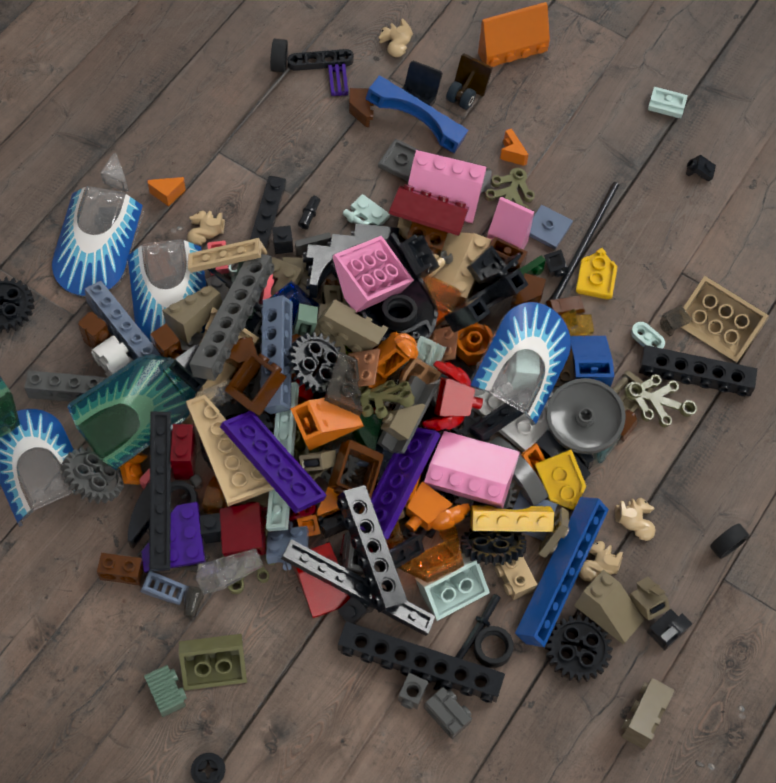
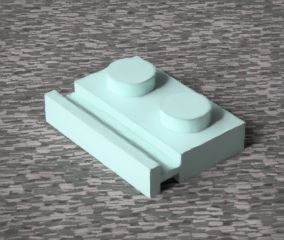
(667, 102)
(430, 351)

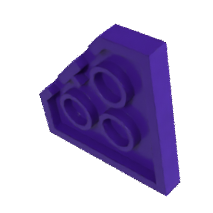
(185, 538)

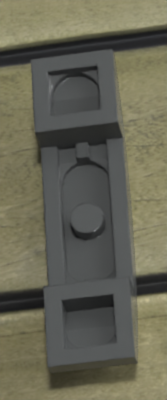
(525, 477)

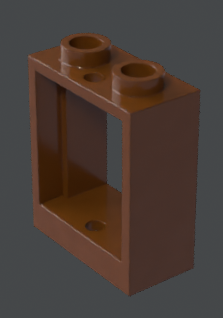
(245, 375)
(359, 451)

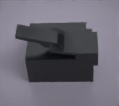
(669, 628)

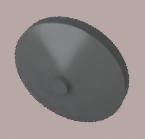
(585, 416)

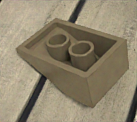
(610, 607)

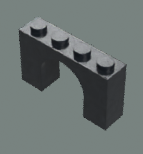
(478, 305)

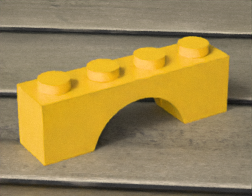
(496, 519)

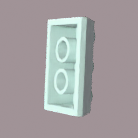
(454, 589)

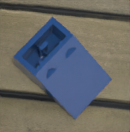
(592, 358)

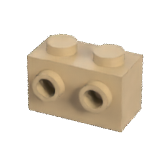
(516, 577)

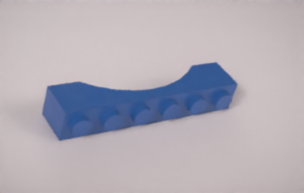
(388, 95)

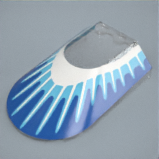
(96, 239)
(161, 278)
(524, 358)
(33, 463)

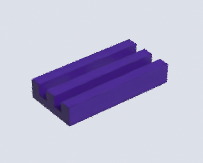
(337, 68)

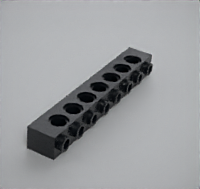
(353, 633)

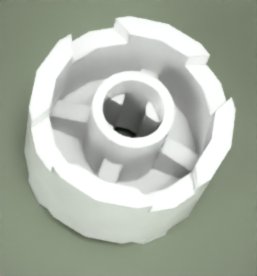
(111, 355)

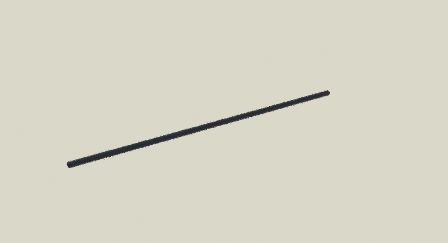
(572, 266)

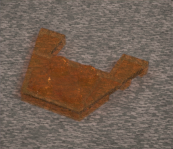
(437, 560)

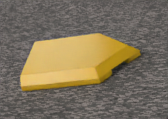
(597, 276)
(562, 479)

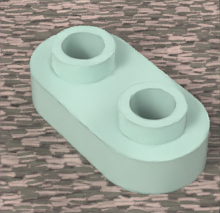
(649, 335)

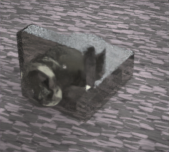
(674, 320)

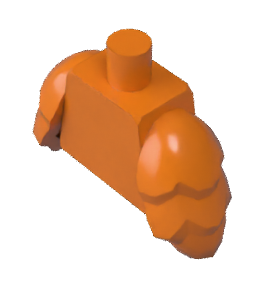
(393, 354)
(432, 510)

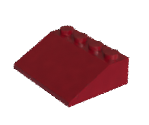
(429, 210)

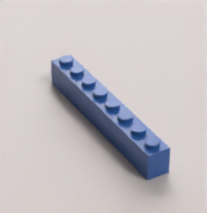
(561, 572)

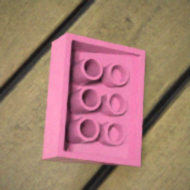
(448, 178)
(370, 273)
(472, 469)

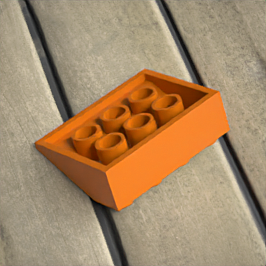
(514, 35)

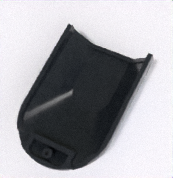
(418, 291)

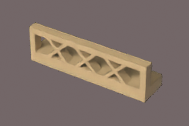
(225, 255)

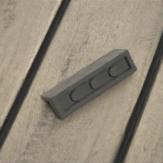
(423, 394)

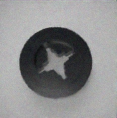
(201, 763)

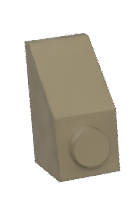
(402, 421)

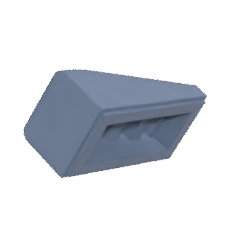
(161, 594)

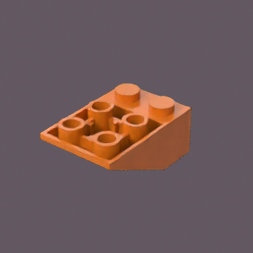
(323, 422)

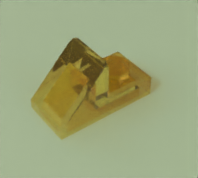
(578, 323)

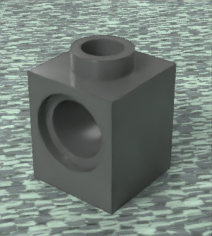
(417, 684)

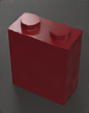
(183, 451)
(243, 529)

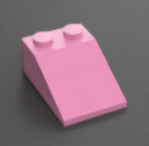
(511, 223)

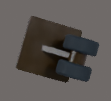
(470, 79)

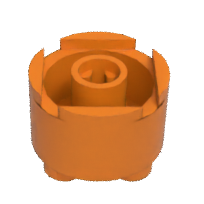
(473, 342)

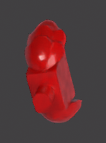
(454, 398)

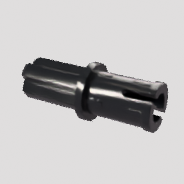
(309, 212)

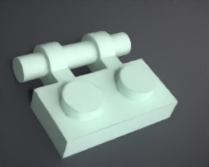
(367, 210)

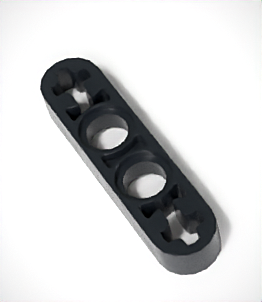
(320, 56)

